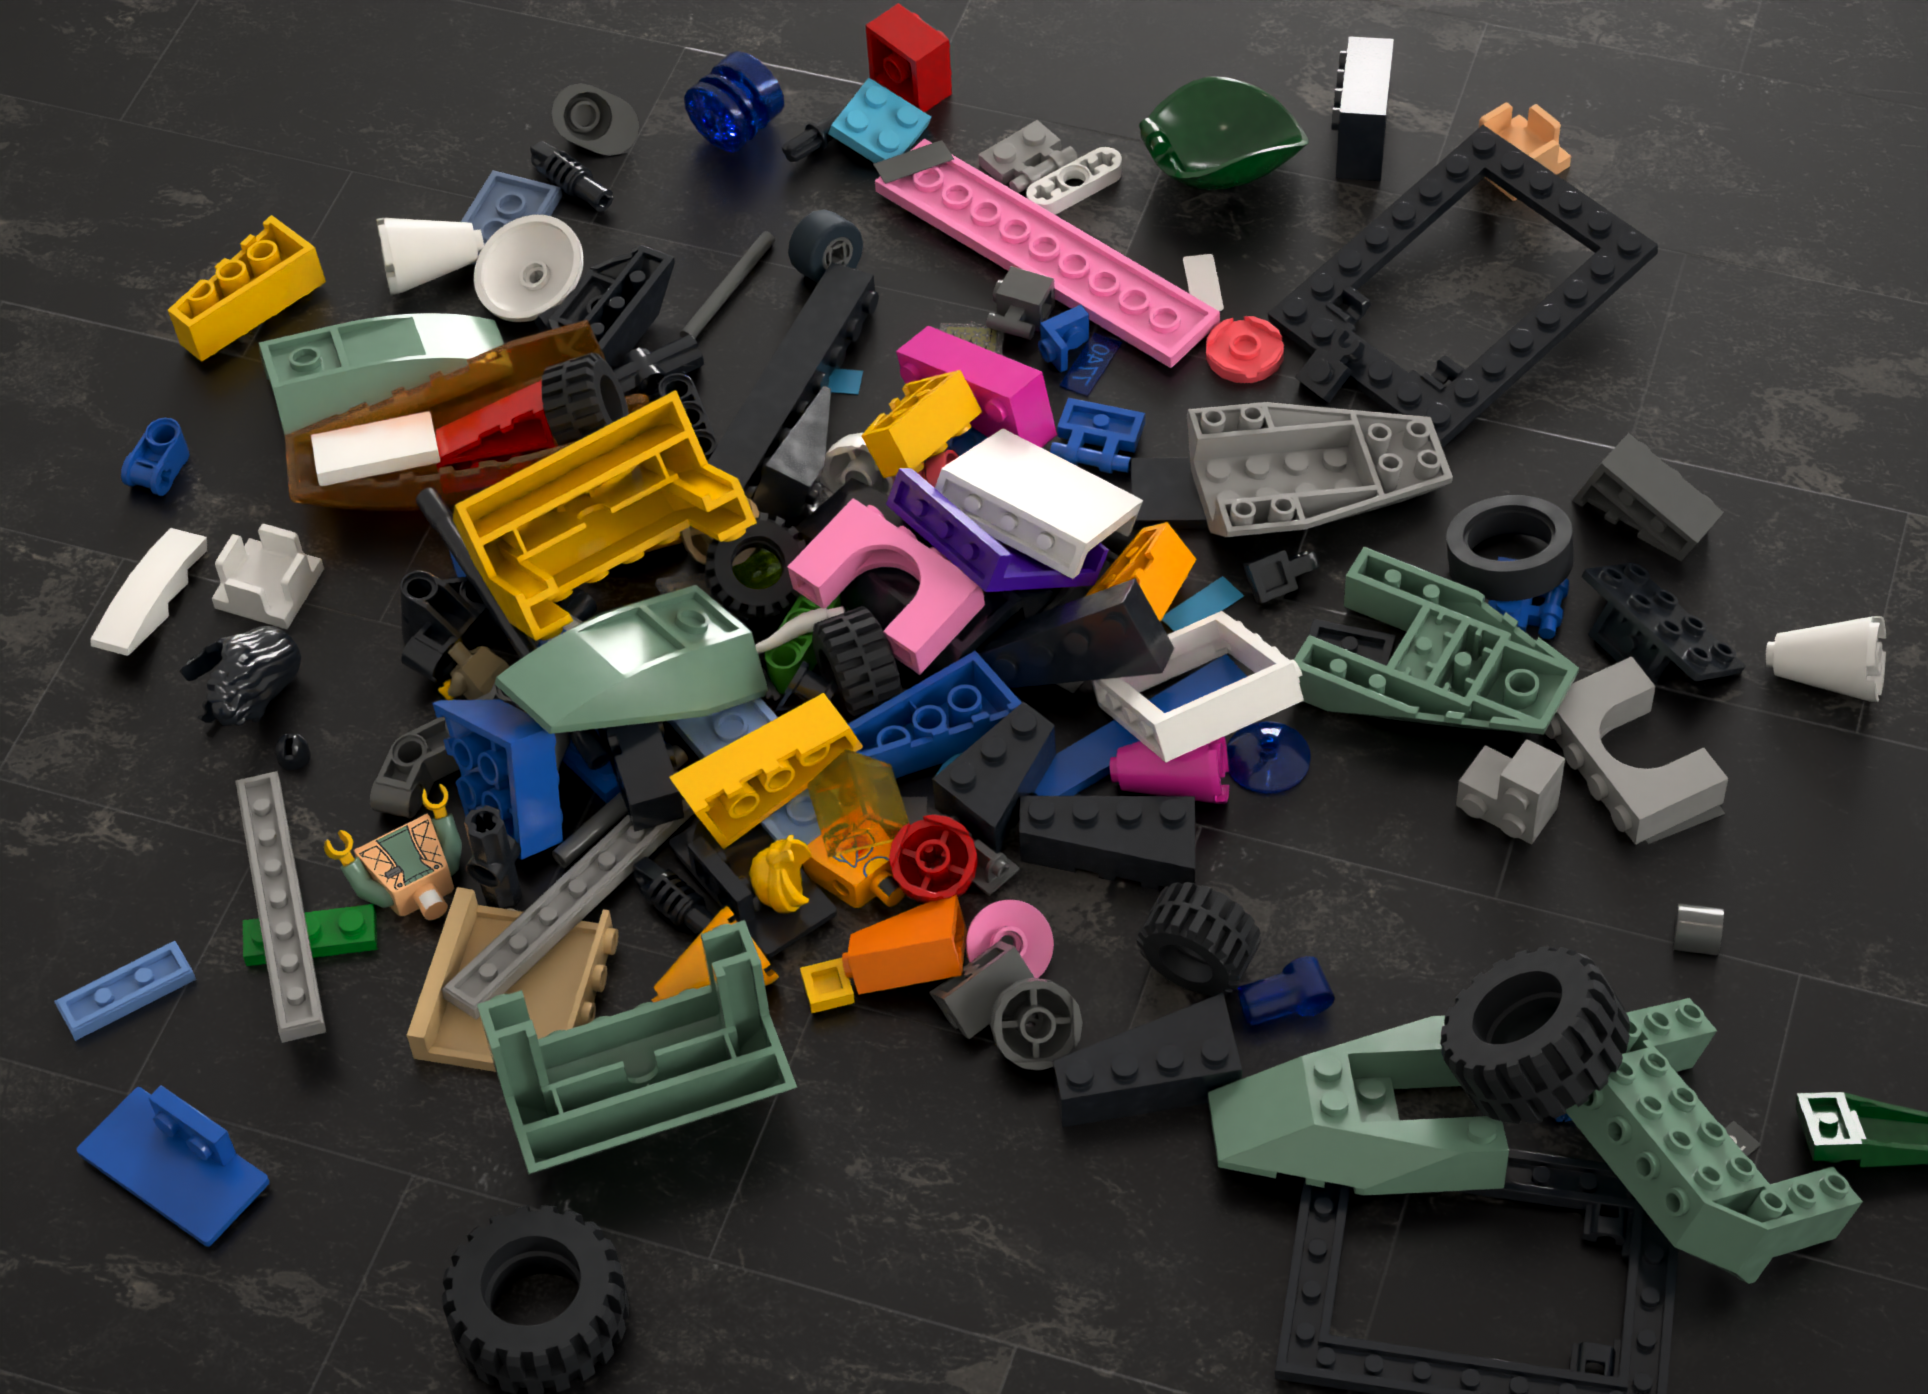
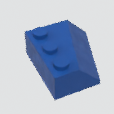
(506, 765)

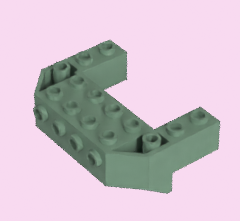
(1687, 1165)

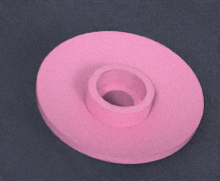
(1019, 921)

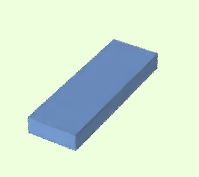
(125, 990)

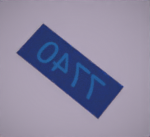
(1090, 364)

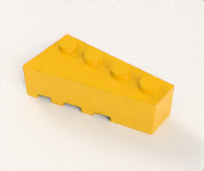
(764, 769)

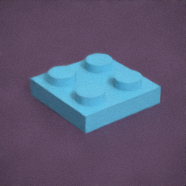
(879, 123)

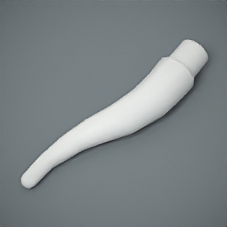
(796, 627)

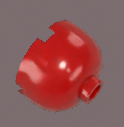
(933, 859)

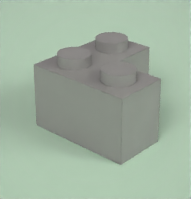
(1513, 792)

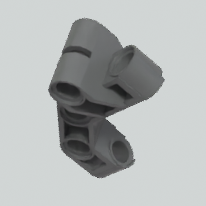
(402, 783)

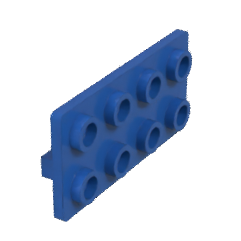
(174, 1162)

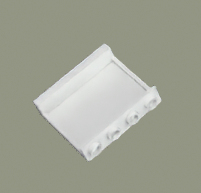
(1036, 500)

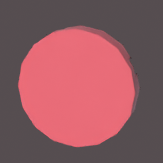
(1244, 349)

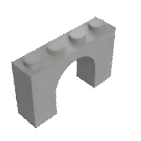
(1638, 798)

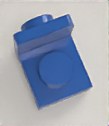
(1062, 334)

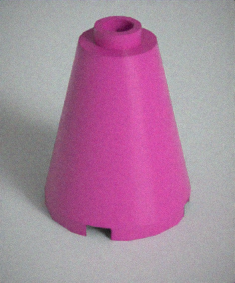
(1190, 774)

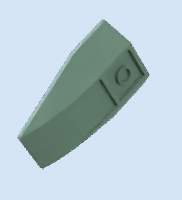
(367, 359)
(639, 666)

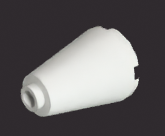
(425, 250)
(1833, 657)

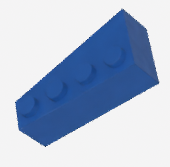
(935, 717)

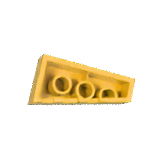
(246, 290)

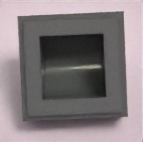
(1698, 929)

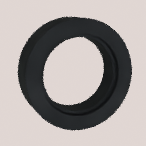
(1510, 516)

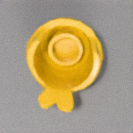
(777, 874)

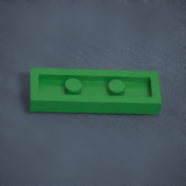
(329, 933)

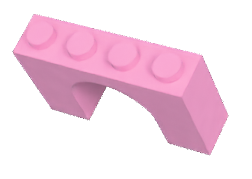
(864, 540)

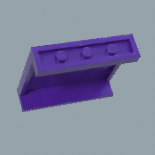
(977, 554)

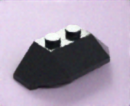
(619, 300)

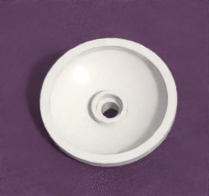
(521, 255)

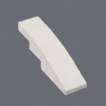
(145, 594)

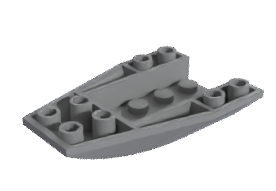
(1307, 465)

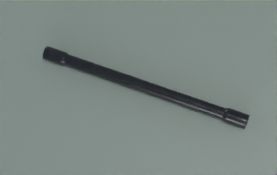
(441, 519)

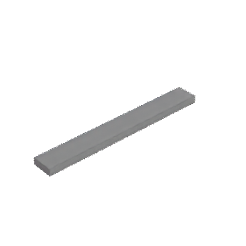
(280, 908)
(556, 913)

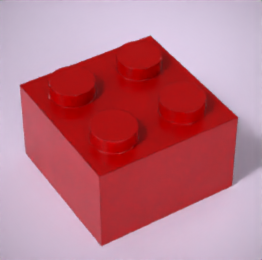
(909, 57)

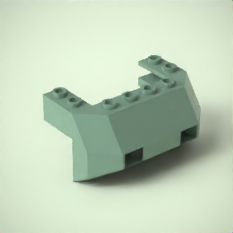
(642, 1066)

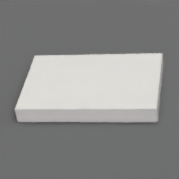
(375, 448)

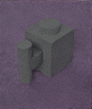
(1022, 303)

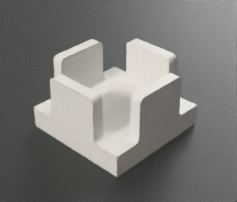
(265, 577)

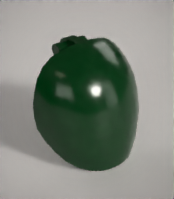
(1220, 133)

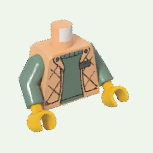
(408, 865)

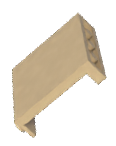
(555, 990)

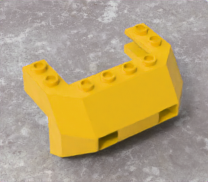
(594, 510)

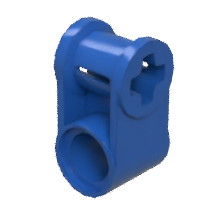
(156, 457)

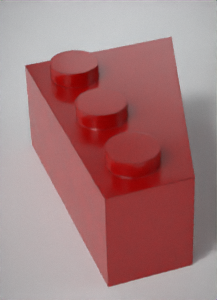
(497, 431)

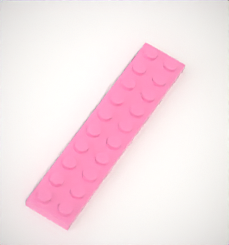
(1085, 271)

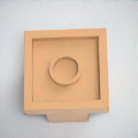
(1534, 137)

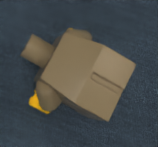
(473, 673)

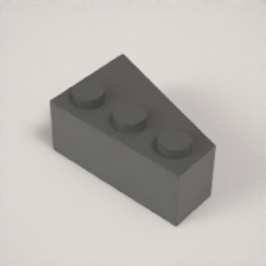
(1650, 497)

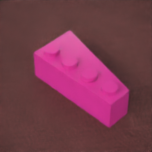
(1006, 390)

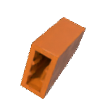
(908, 948)

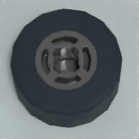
(824, 239)

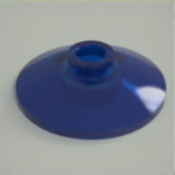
(1268, 770)

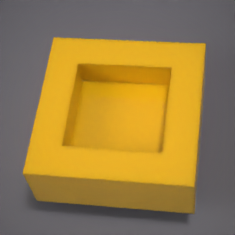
(826, 985)

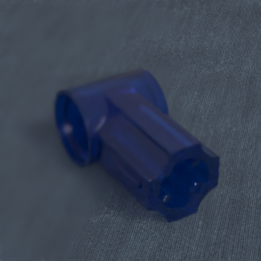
(1298, 988)

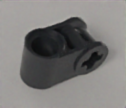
(804, 687)

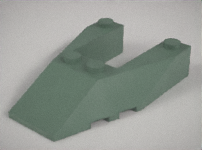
(1452, 668)
(1340, 1123)

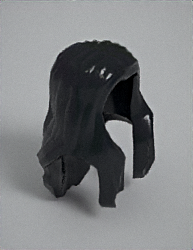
(248, 678)

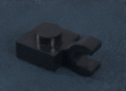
(1276, 573)

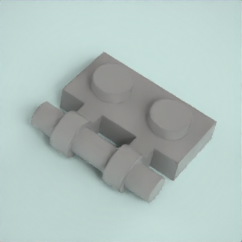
(1019, 153)

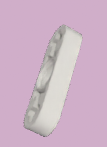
(1096, 169)

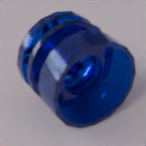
(734, 101)

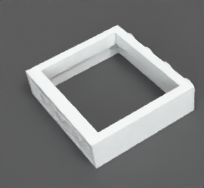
(1214, 715)

